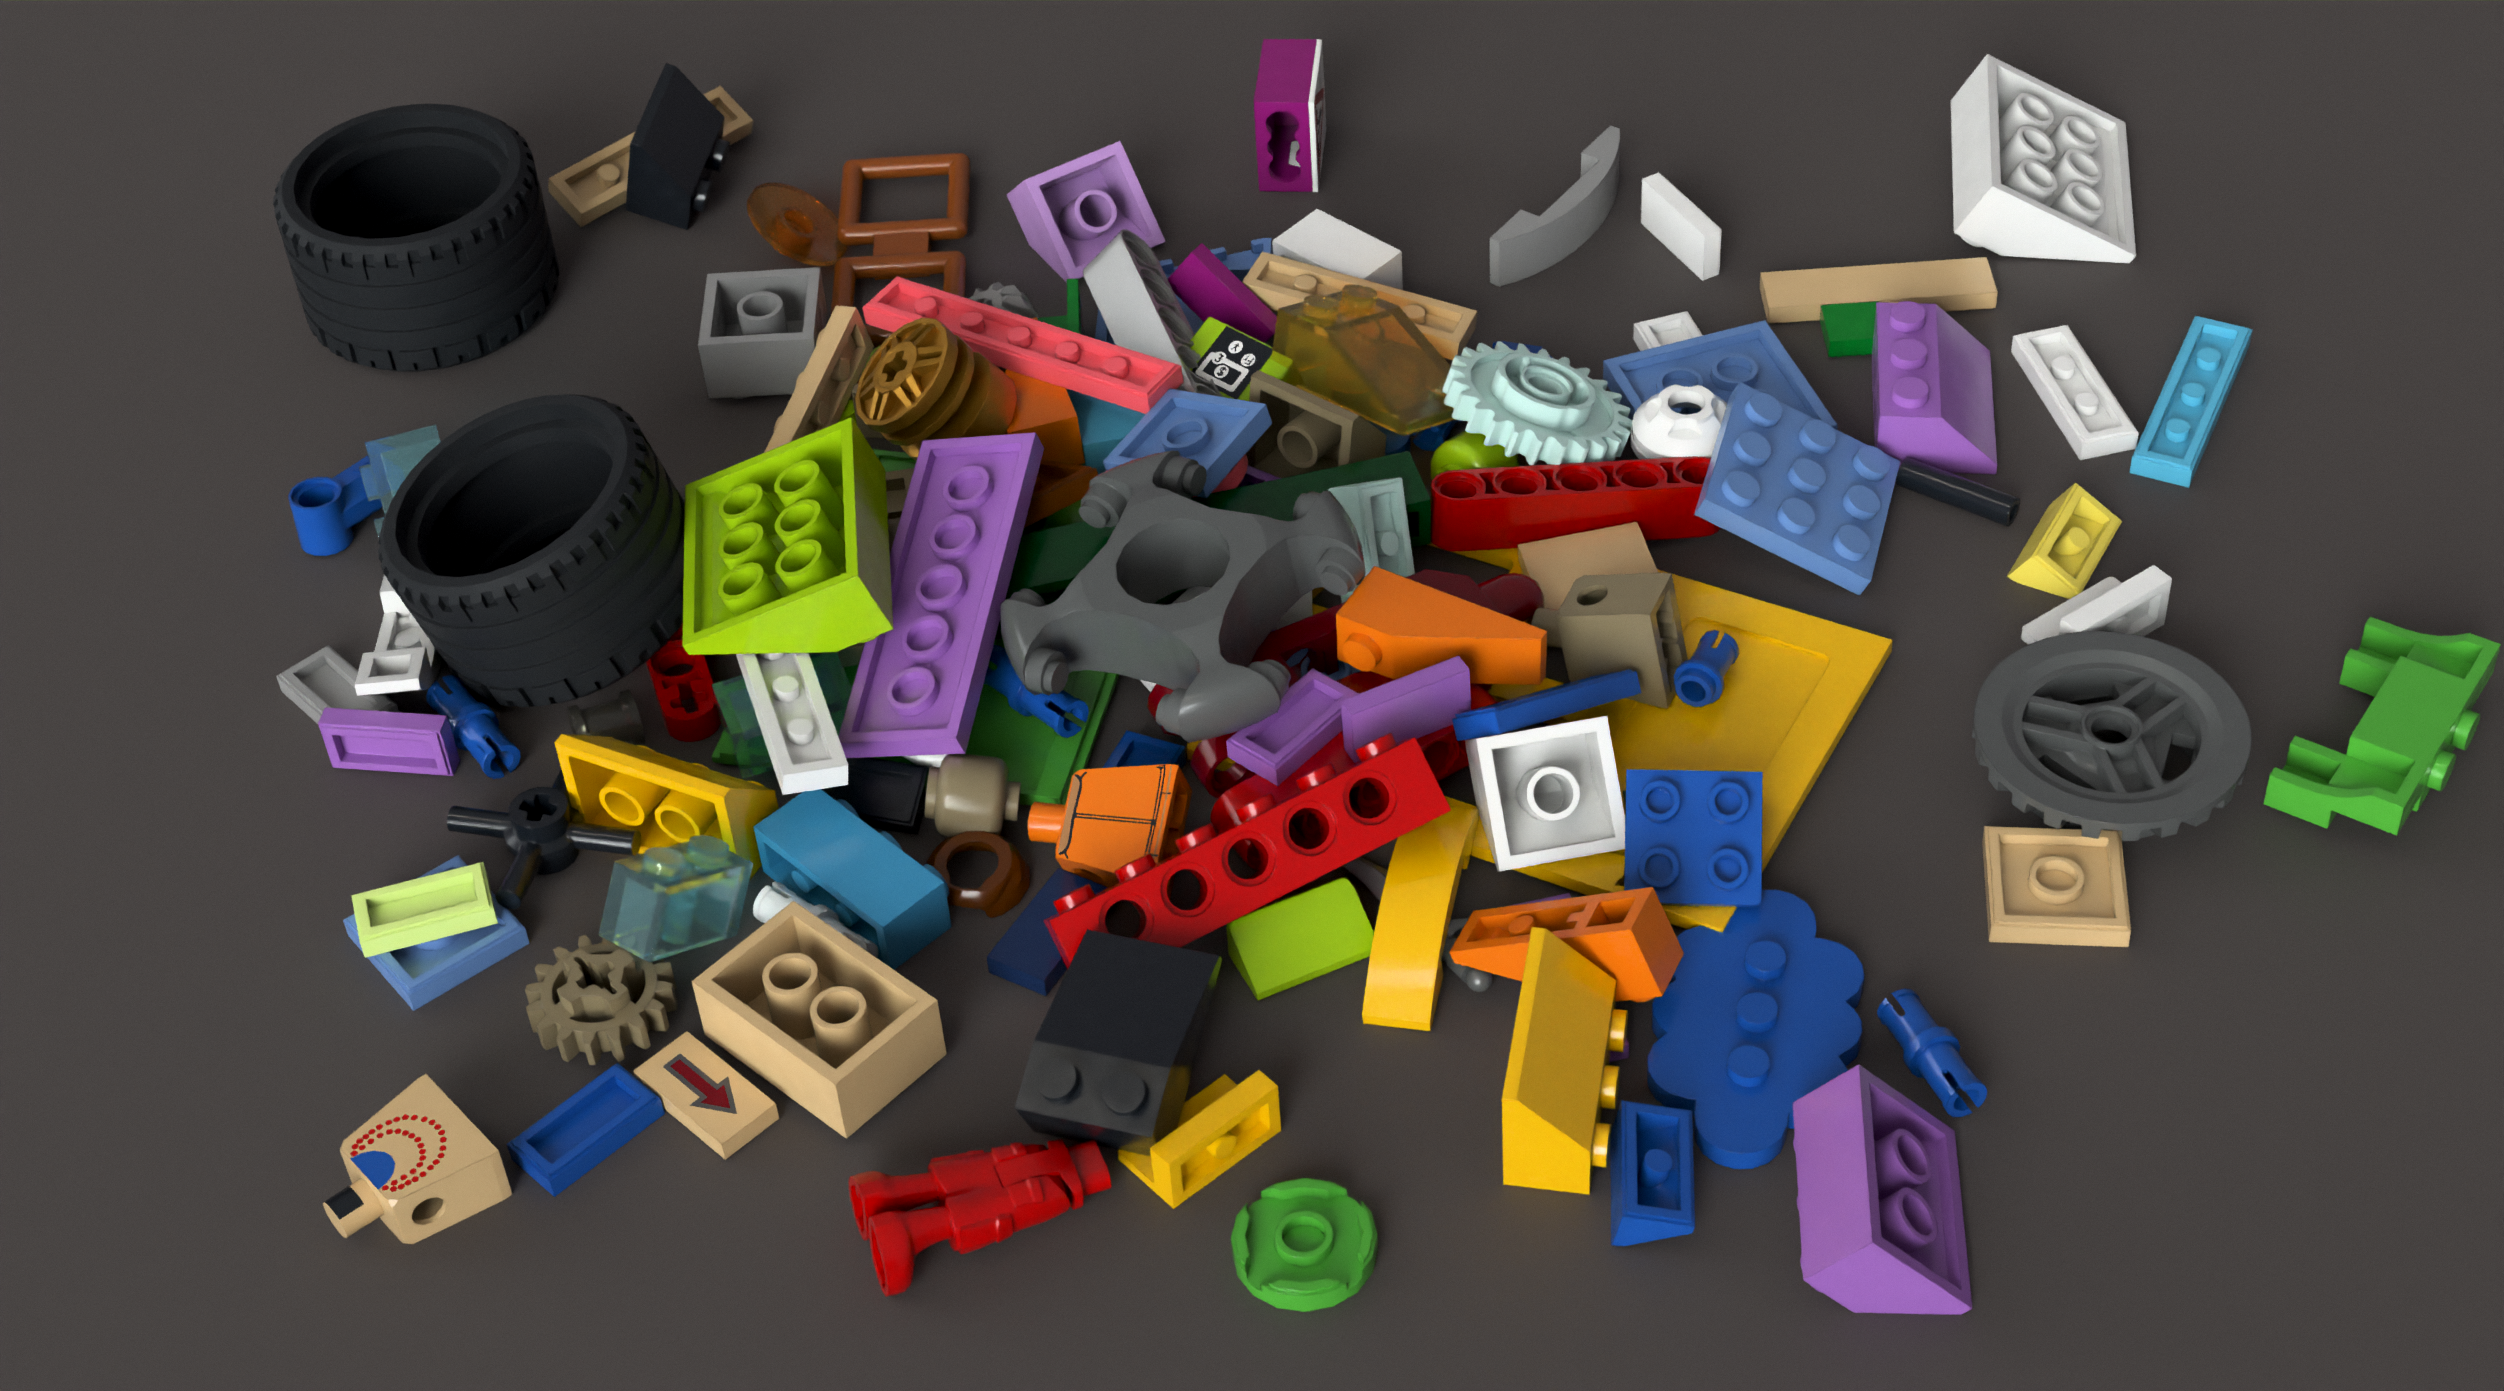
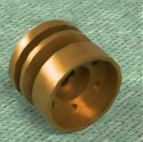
(932, 388)

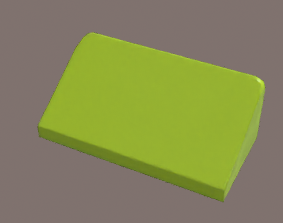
(1300, 938)

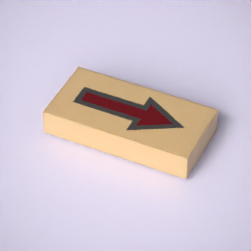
(707, 1095)

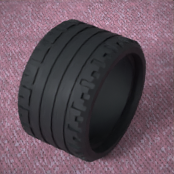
(417, 237)
(540, 550)

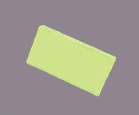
(424, 909)

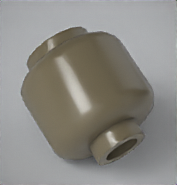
(971, 794)

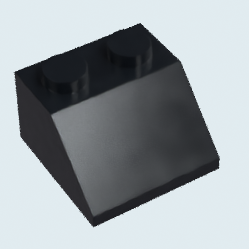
(675, 152)

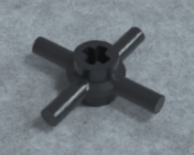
(541, 835)

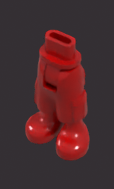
(975, 1200)

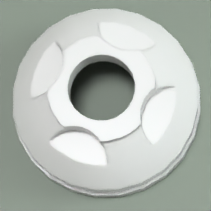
(1667, 434)

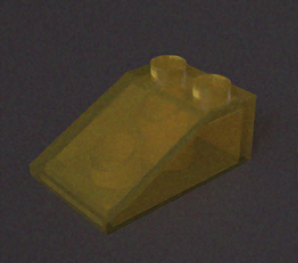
(1363, 359)

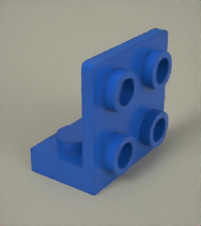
(1695, 836)

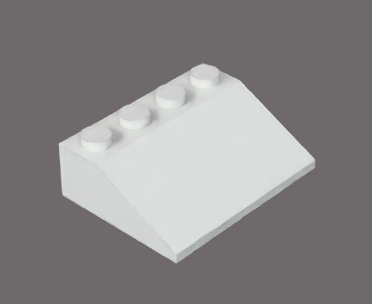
(2038, 170)

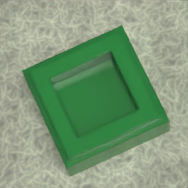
(1848, 328)

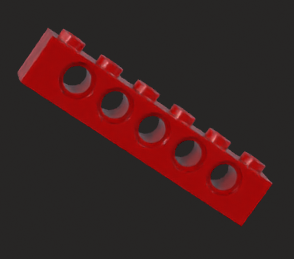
(1406, 801)

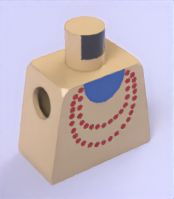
(417, 1168)

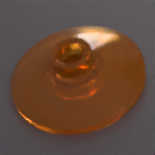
(795, 224)

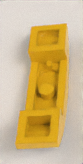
(1415, 921)

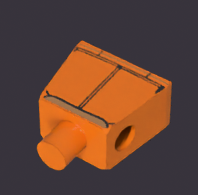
(1114, 819)

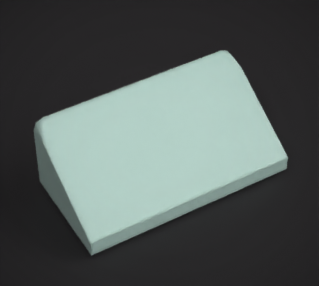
(1381, 524)

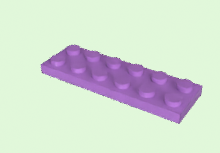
(947, 583)

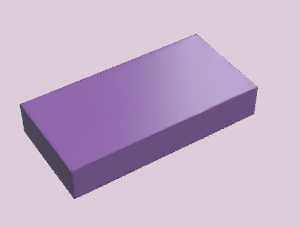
(1407, 705)
(1300, 728)
(389, 741)

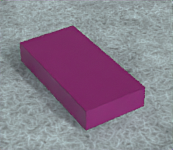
(1217, 293)

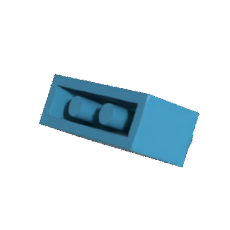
(862, 875)

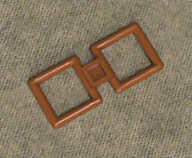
(901, 246)

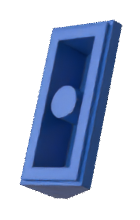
(1651, 1174)

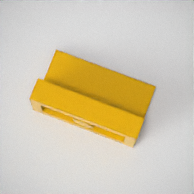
(1212, 1135)

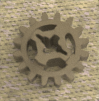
(599, 1000)

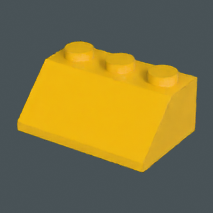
(661, 795)
(1560, 1069)

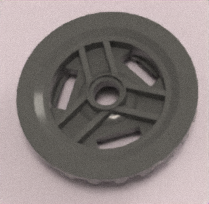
(2052, 695)

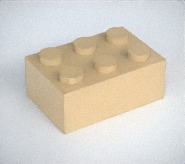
(820, 1018)

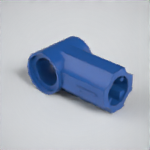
(329, 508)

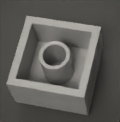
(759, 330)

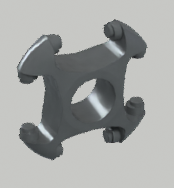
(1195, 645)

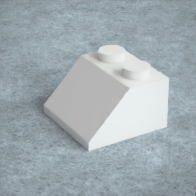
(1548, 793)

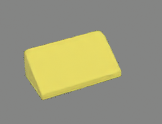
(2066, 544)

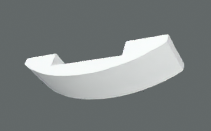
(403, 653)

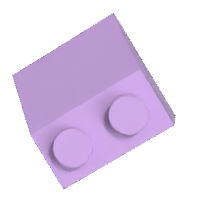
(1081, 208)

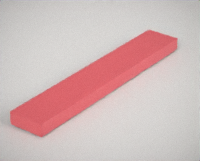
(1031, 345)

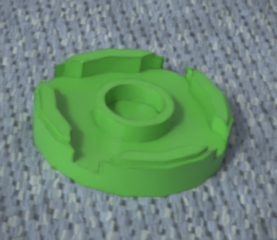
(1304, 1245)

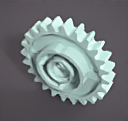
(1536, 405)

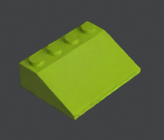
(789, 550)

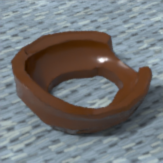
(999, 891)

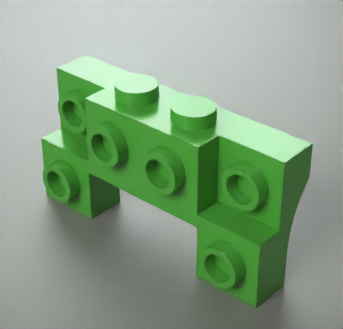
(2405, 737)

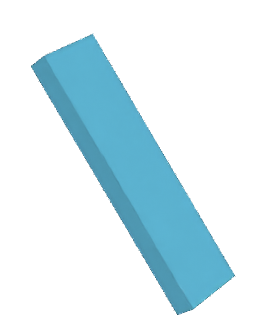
(2191, 401)

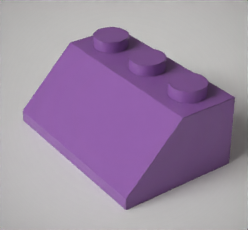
(1932, 390)
(1879, 1200)

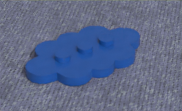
(1754, 1027)

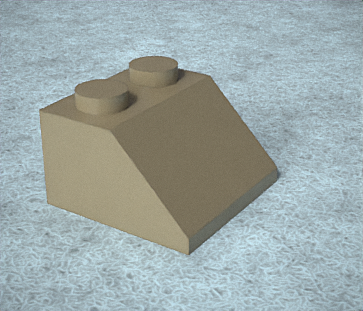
(1308, 431)

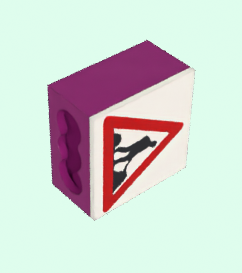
(1290, 115)

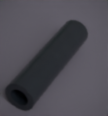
(1958, 491)

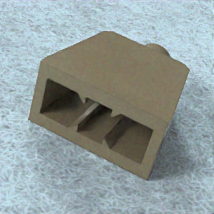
(1620, 626)

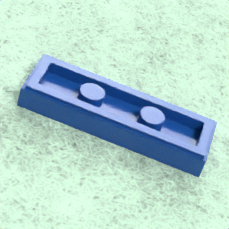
(1546, 704)

